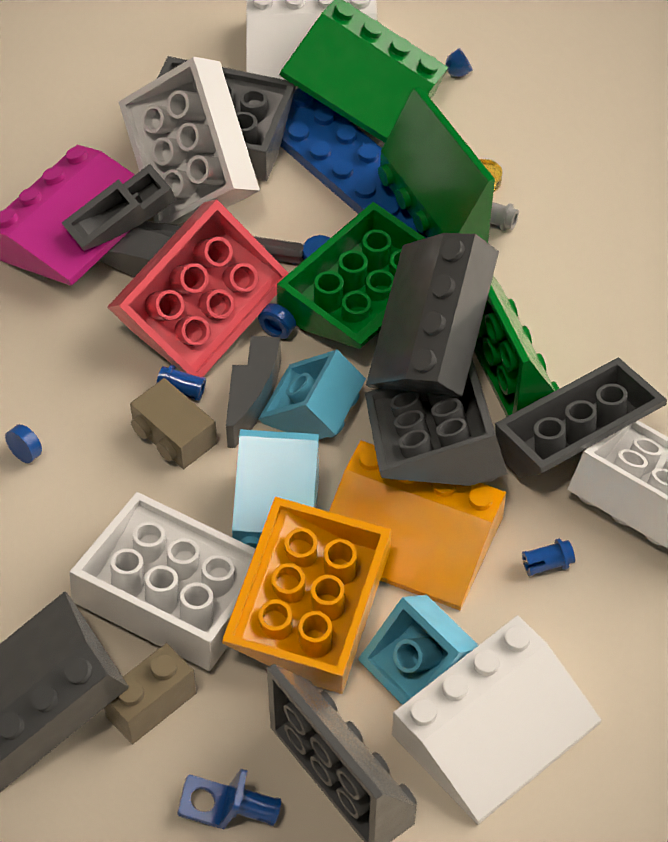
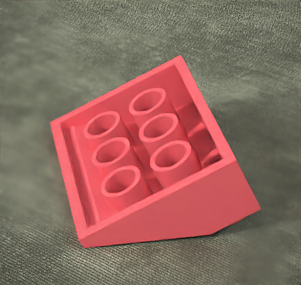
(200, 290)

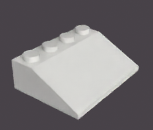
(280, 26)
(191, 138)
(628, 479)
(164, 579)
(495, 719)

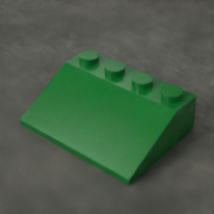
(361, 68)
(436, 172)
(348, 279)
(508, 355)

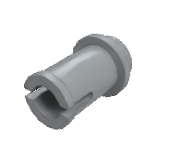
(504, 216)

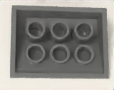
(261, 109)
(433, 315)
(435, 435)
(50, 685)
(337, 758)

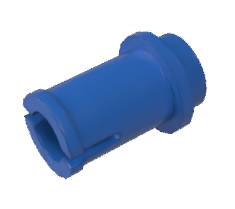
(188, 384)
(549, 557)

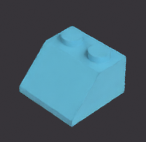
(314, 396)
(415, 647)

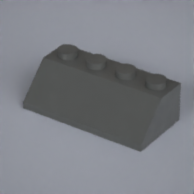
(575, 418)

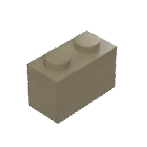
(173, 424)
(154, 692)

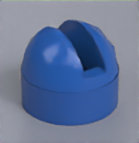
(458, 64)

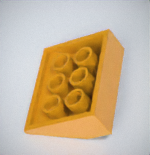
(435, 527)
(309, 592)

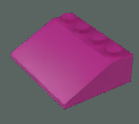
(32, 223)

